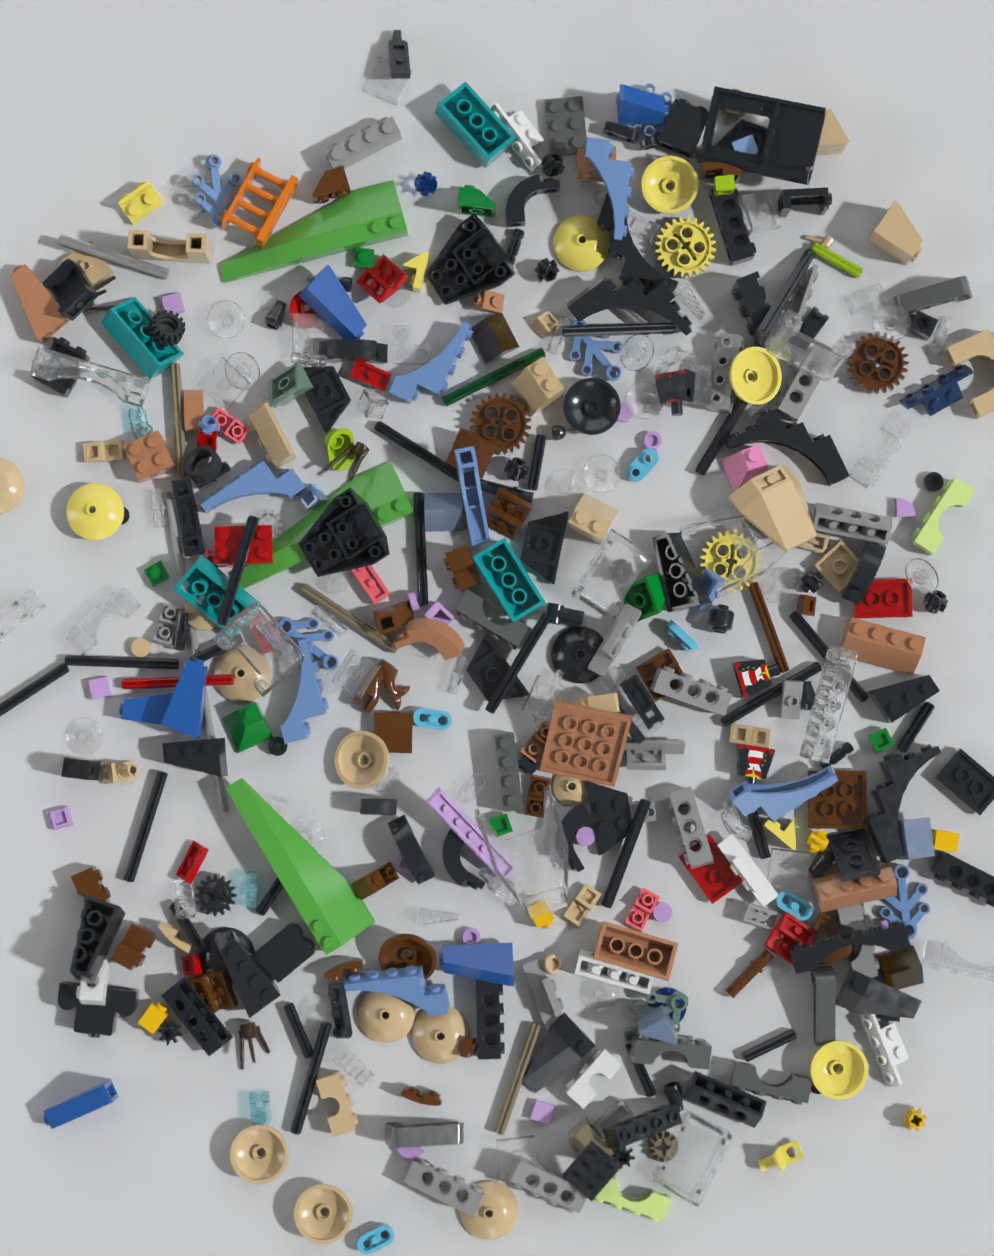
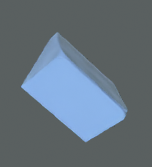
(745, 145)
(312, 496)

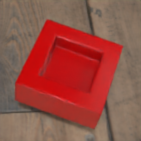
(207, 439)
(191, 964)

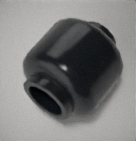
(721, 619)

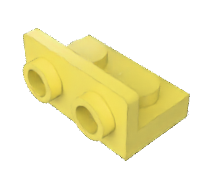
(140, 202)

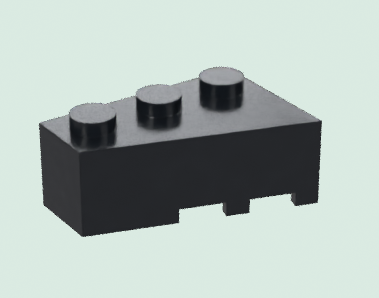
(902, 697)
(198, 755)

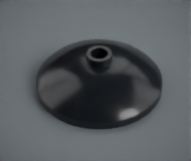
(595, 393)
(565, 653)
(211, 957)

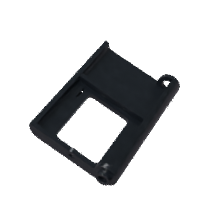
(789, 142)

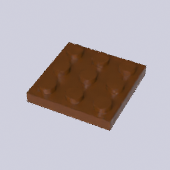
(841, 804)

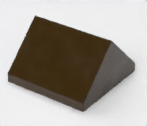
(493, 337)
(901, 968)

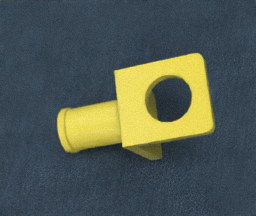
(780, 1157)

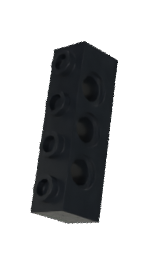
(735, 253)
(941, 869)
(197, 1016)
(485, 1049)
(724, 1099)
(642, 1126)

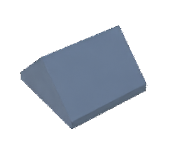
(443, 512)
(916, 838)
(658, 1025)

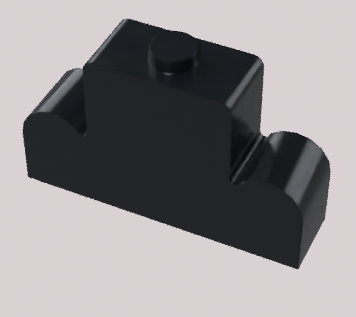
(98, 1019)

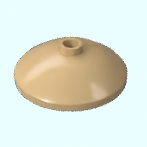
(11, 486)
(243, 688)
(351, 758)
(378, 1028)
(436, 1050)
(256, 1167)
(504, 1208)
(323, 1227)

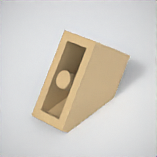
(605, 702)

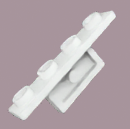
(526, 136)
(745, 867)
(886, 1047)

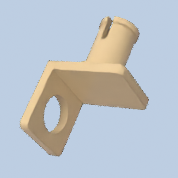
(119, 772)

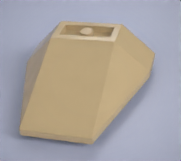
(776, 507)

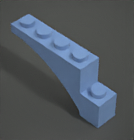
(616, 179)
(434, 374)
(256, 482)
(472, 495)
(309, 698)
(782, 797)
(405, 984)

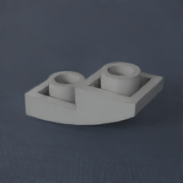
(167, 623)

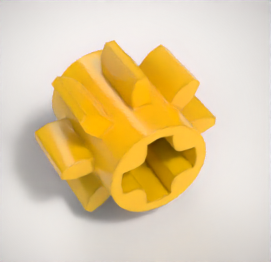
(817, 841)
(919, 1122)

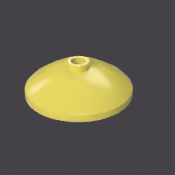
(673, 171)
(577, 255)
(763, 372)
(104, 520)
(847, 1078)

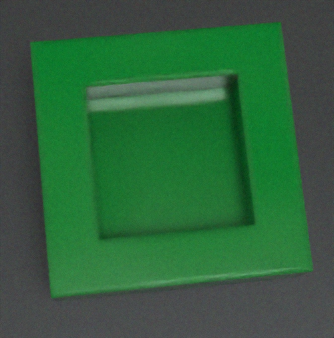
(364, 258)
(157, 573)
(880, 740)
(501, 824)

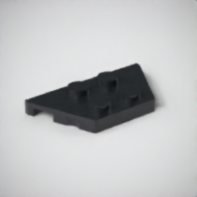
(741, 130)
(327, 396)
(544, 545)
(489, 669)
(609, 814)

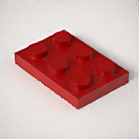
(228, 540)
(886, 600)
(715, 878)

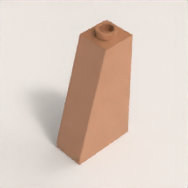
(38, 304)

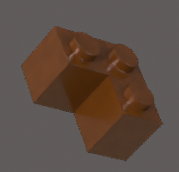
(463, 568)
(132, 948)

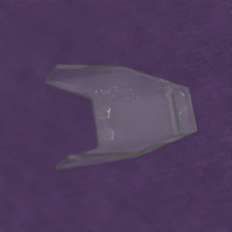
(755, 548)
(532, 863)

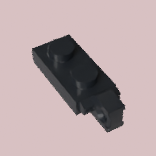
(399, 57)

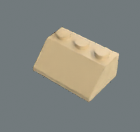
(271, 436)

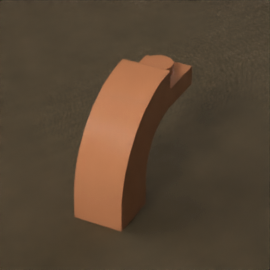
(431, 632)

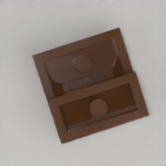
(712, 169)
(483, 448)
(507, 513)
(648, 669)
(394, 730)
(215, 990)

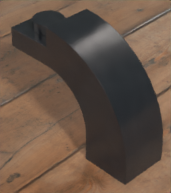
(522, 193)
(354, 350)
(865, 572)
(570, 823)
(410, 849)
(453, 864)

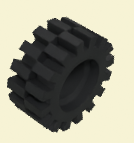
(162, 335)

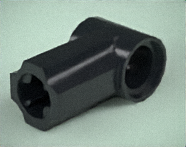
(563, 615)

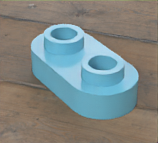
(642, 465)
(686, 641)
(432, 719)
(793, 905)
(376, 1239)

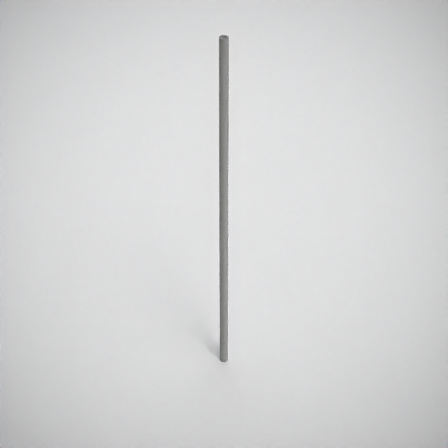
(193, 638)

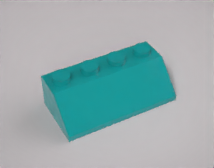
(474, 124)
(129, 327)
(509, 580)
(205, 588)

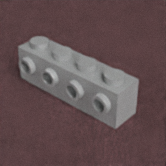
(364, 143)
(722, 393)

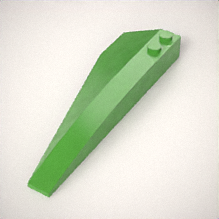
(353, 221)
(377, 487)
(316, 888)

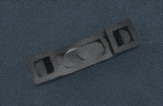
(188, 517)

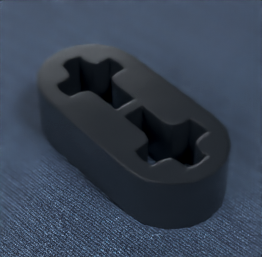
(621, 132)

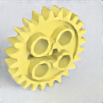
(671, 257)
(712, 557)

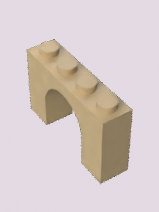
(193, 249)
(980, 347)

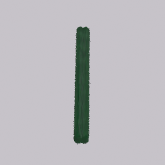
(493, 377)

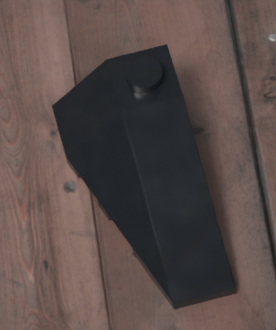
(871, 996)
(560, 1051)

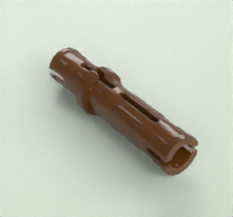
(749, 973)

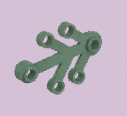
(671, 1006)

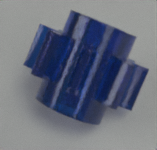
(425, 183)

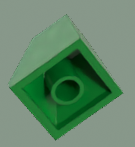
(475, 201)
(646, 596)
(247, 727)

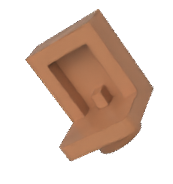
(489, 302)

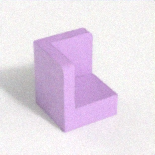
(439, 613)

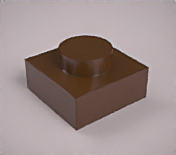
(806, 605)
(825, 924)
(469, 1047)

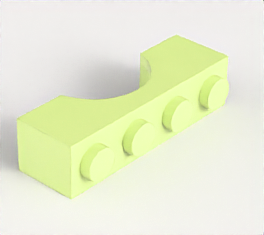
(929, 536)
(653, 1204)

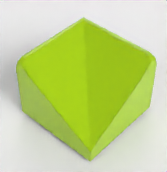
(724, 185)

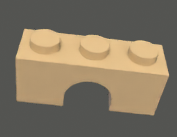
(334, 1086)

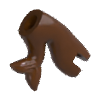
(386, 674)

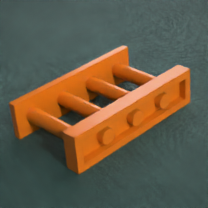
(270, 218)

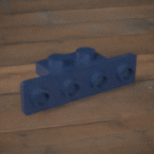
(940, 392)

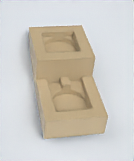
(104, 451)
(750, 735)
(581, 905)
(171, 934)

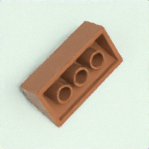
(883, 645)
(835, 894)
(635, 950)

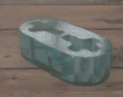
(252, 889)

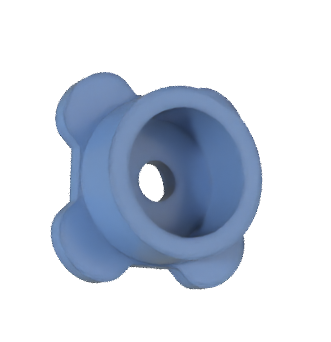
(208, 424)

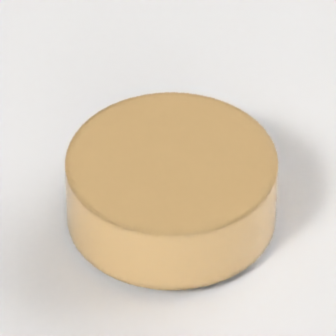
(141, 647)
(552, 964)

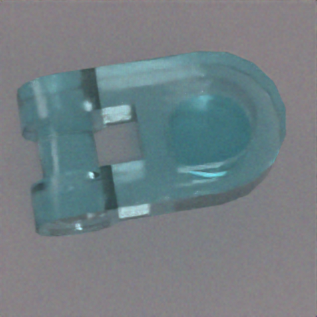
(139, 422)
(260, 1115)

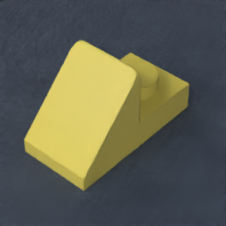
(417, 265)
(786, 835)

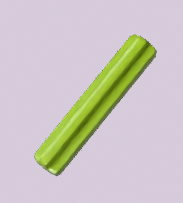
(837, 260)

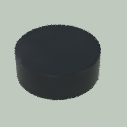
(648, 143)
(933, 481)

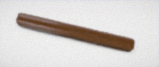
(768, 627)

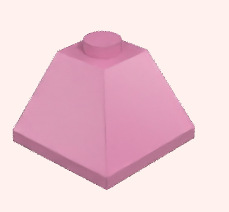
(744, 466)

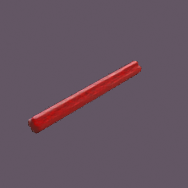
(167, 682)

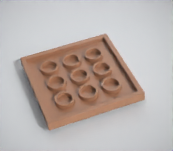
(585, 743)

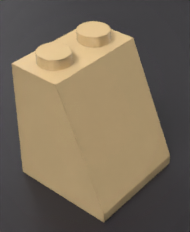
(833, 138)
(897, 235)
(537, 386)
(591, 518)

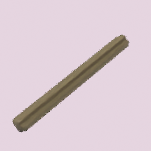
(178, 418)
(348, 617)
(517, 1078)

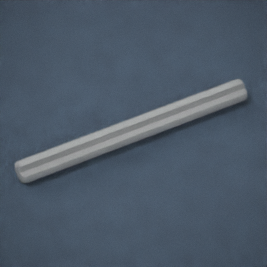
(113, 257)

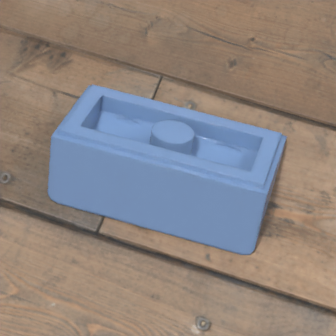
(711, 582)

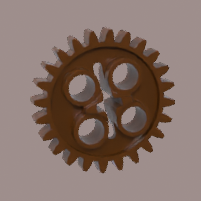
(873, 379)
(517, 426)

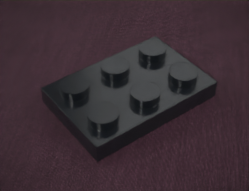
(968, 781)
(853, 855)
(591, 1170)

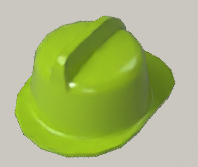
(335, 443)

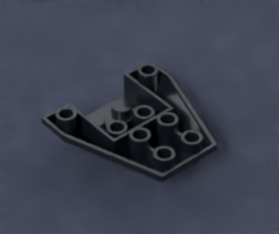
(469, 263)
(344, 536)

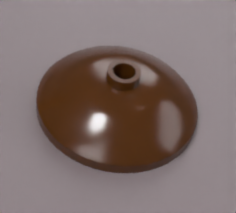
(395, 953)

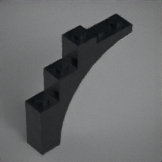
(634, 263)
(603, 296)
(771, 430)
(883, 824)

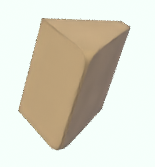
(544, 324)

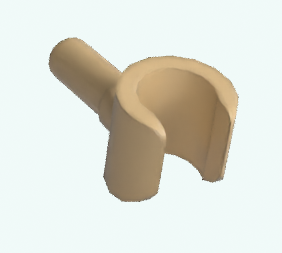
(826, 242)

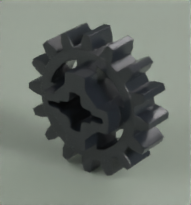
(227, 899)

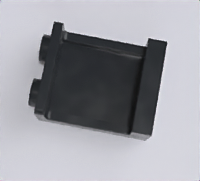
(683, 128)
(804, 196)
(71, 289)
(65, 385)
(285, 951)

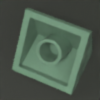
(288, 385)

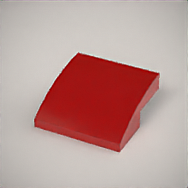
(383, 279)
(786, 934)

